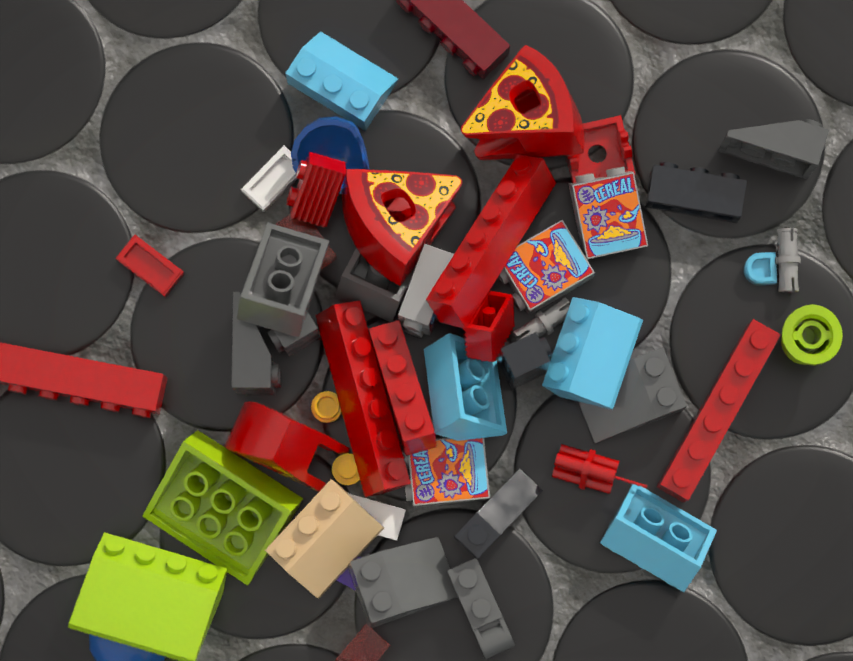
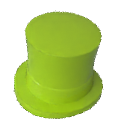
(811, 335)

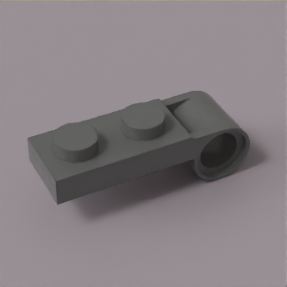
(481, 608)

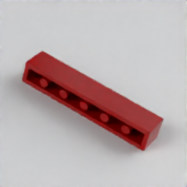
(491, 241)
(81, 380)
(362, 398)
(718, 411)

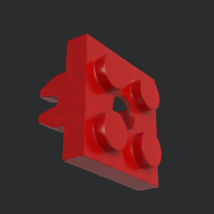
(613, 138)

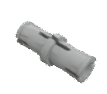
(788, 260)
(544, 321)

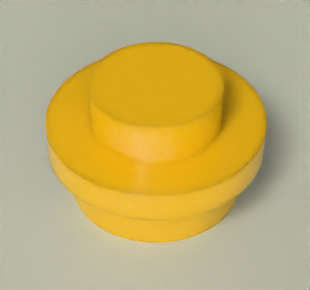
(326, 407)
(345, 469)

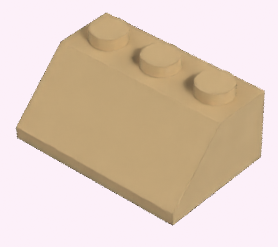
(324, 539)

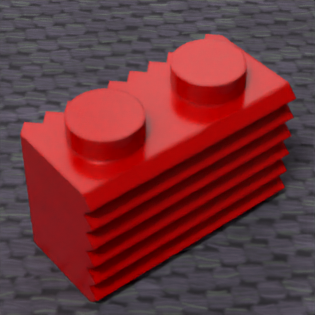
(317, 189)
(490, 327)

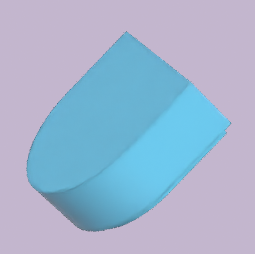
(761, 269)

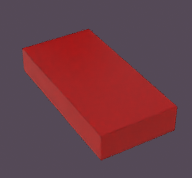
(150, 265)

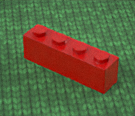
(402, 388)

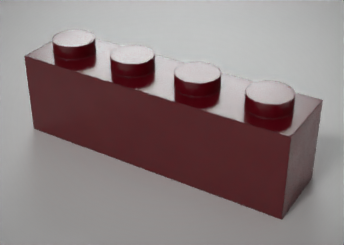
(461, 33)

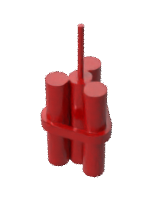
(587, 469)

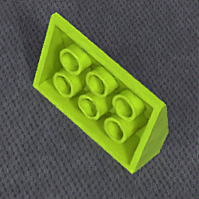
(221, 506)
(148, 598)

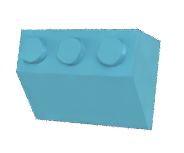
(340, 80)
(592, 353)
(463, 392)
(659, 537)

